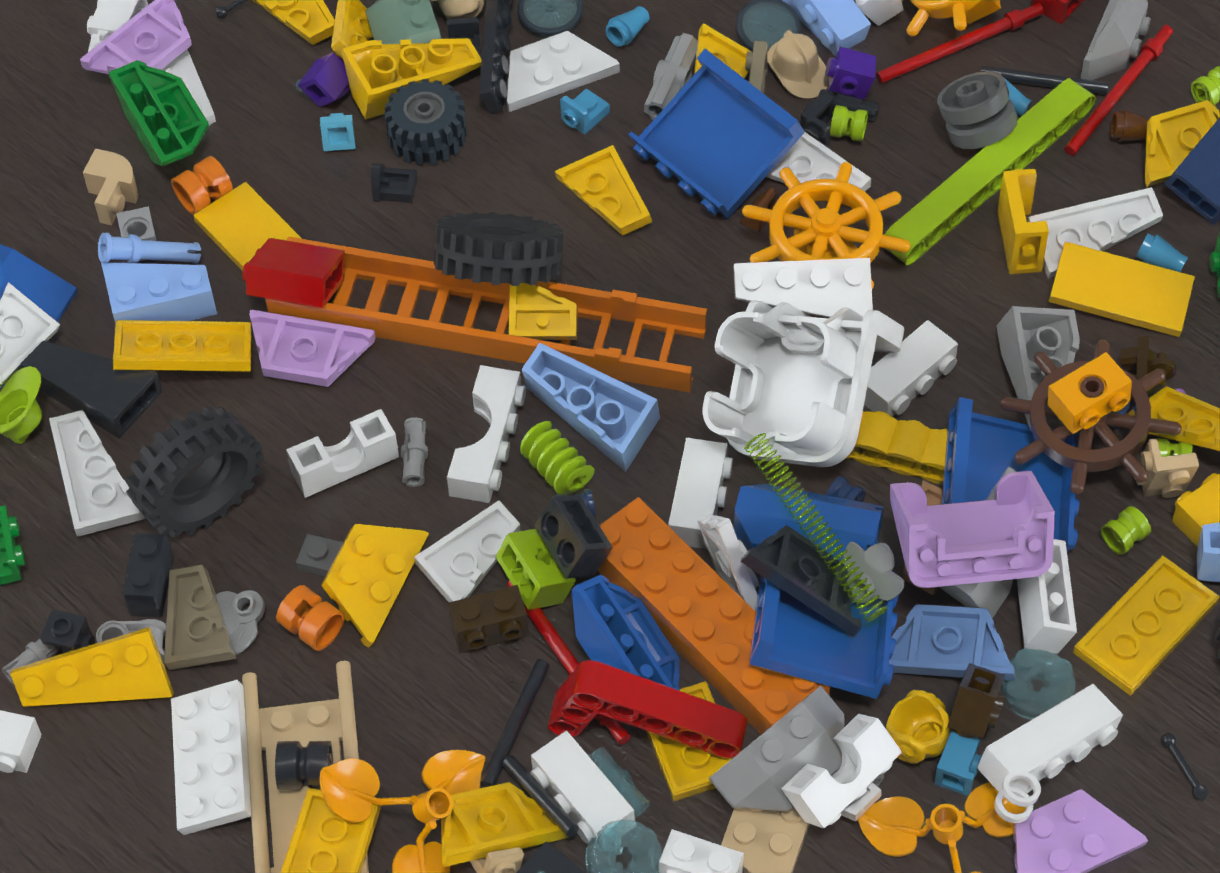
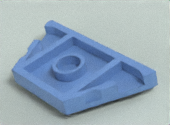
(948, 639)

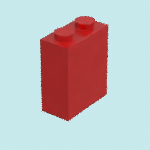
(294, 272)

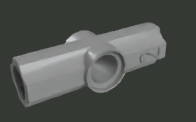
(671, 74)

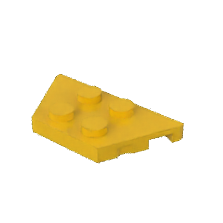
(1174, 136)
(371, 574)
(493, 821)

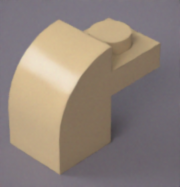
(113, 181)

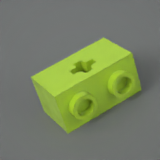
(533, 569)

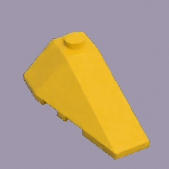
(379, 68)

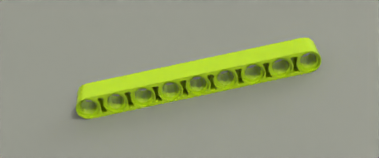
(983, 173)

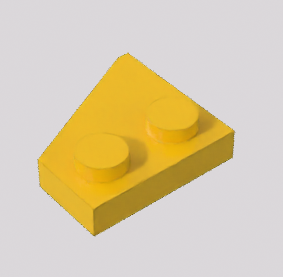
(540, 314)

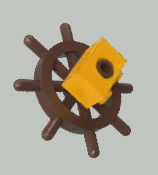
(1084, 399)

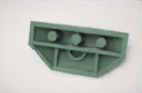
(402, 21)

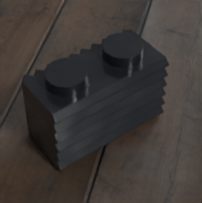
(147, 575)

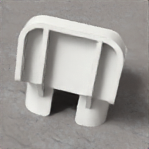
(797, 380)

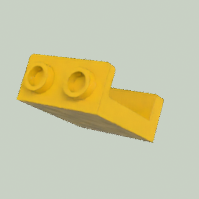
(1022, 240)

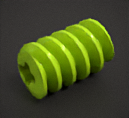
(555, 459)

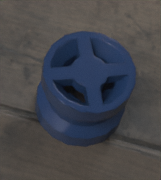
(842, 489)

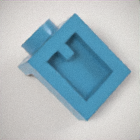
(583, 111)

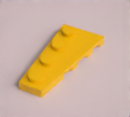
(1198, 419)
(105, 671)

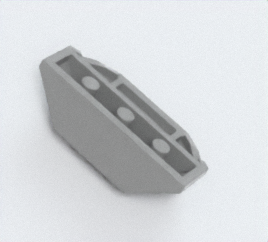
(1116, 38)
(797, 739)

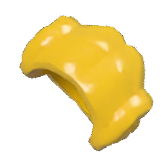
(919, 726)

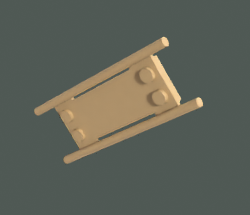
(301, 722)

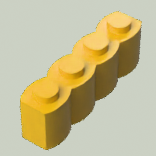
(901, 446)

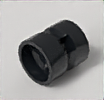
(301, 764)

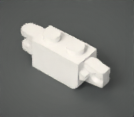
(111, 16)

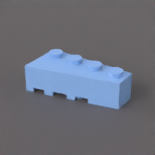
(833, 21)
(594, 404)

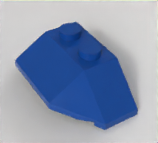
(622, 633)

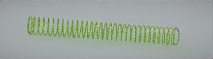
(812, 524)

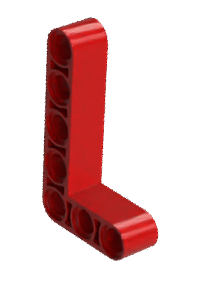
(646, 705)

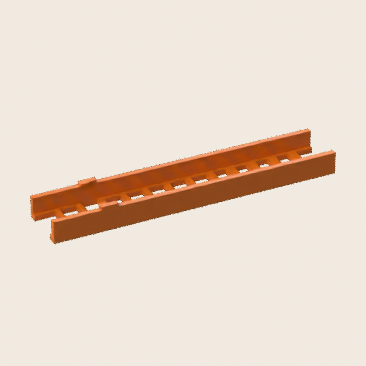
(422, 275)

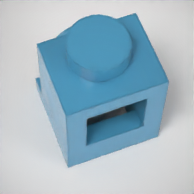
(958, 764)

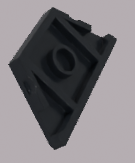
(798, 569)

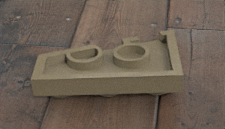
(194, 621)

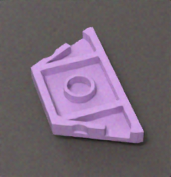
(151, 37)
(306, 347)
(1072, 836)

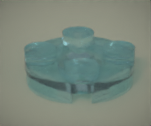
(1043, 666)
(612, 839)

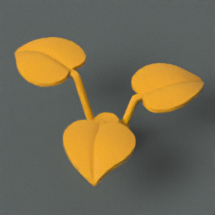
(353, 783)
(897, 821)

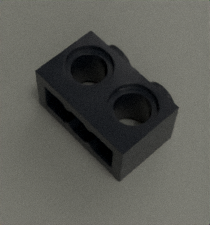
(573, 536)

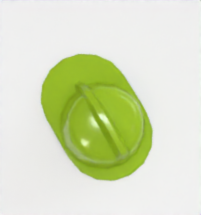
(18, 405)

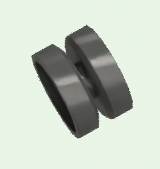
(977, 110)

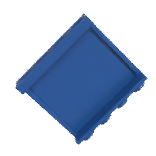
(718, 137)
(983, 448)
(812, 648)

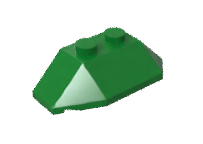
(159, 111)

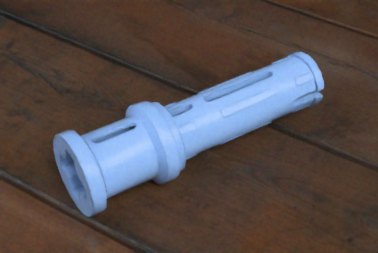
(134, 249)

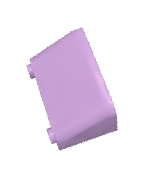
(976, 538)

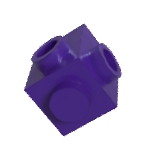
(851, 72)
(325, 80)

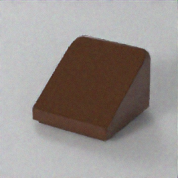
(765, 200)

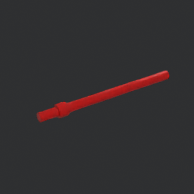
(1012, 21)
(1149, 52)
(570, 663)

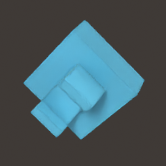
(337, 132)

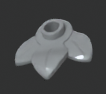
(877, 566)
(241, 624)

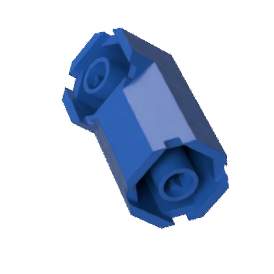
(762, 514)

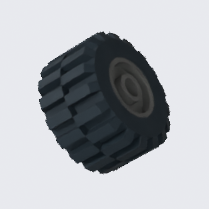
(425, 122)

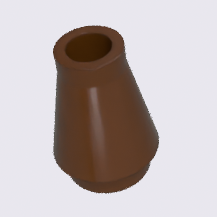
(1128, 126)

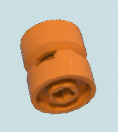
(204, 183)
(310, 618)

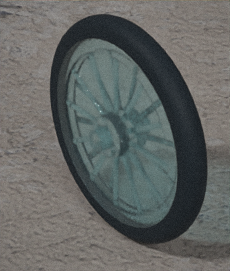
(550, 16)
(766, 22)

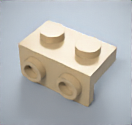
(1168, 474)

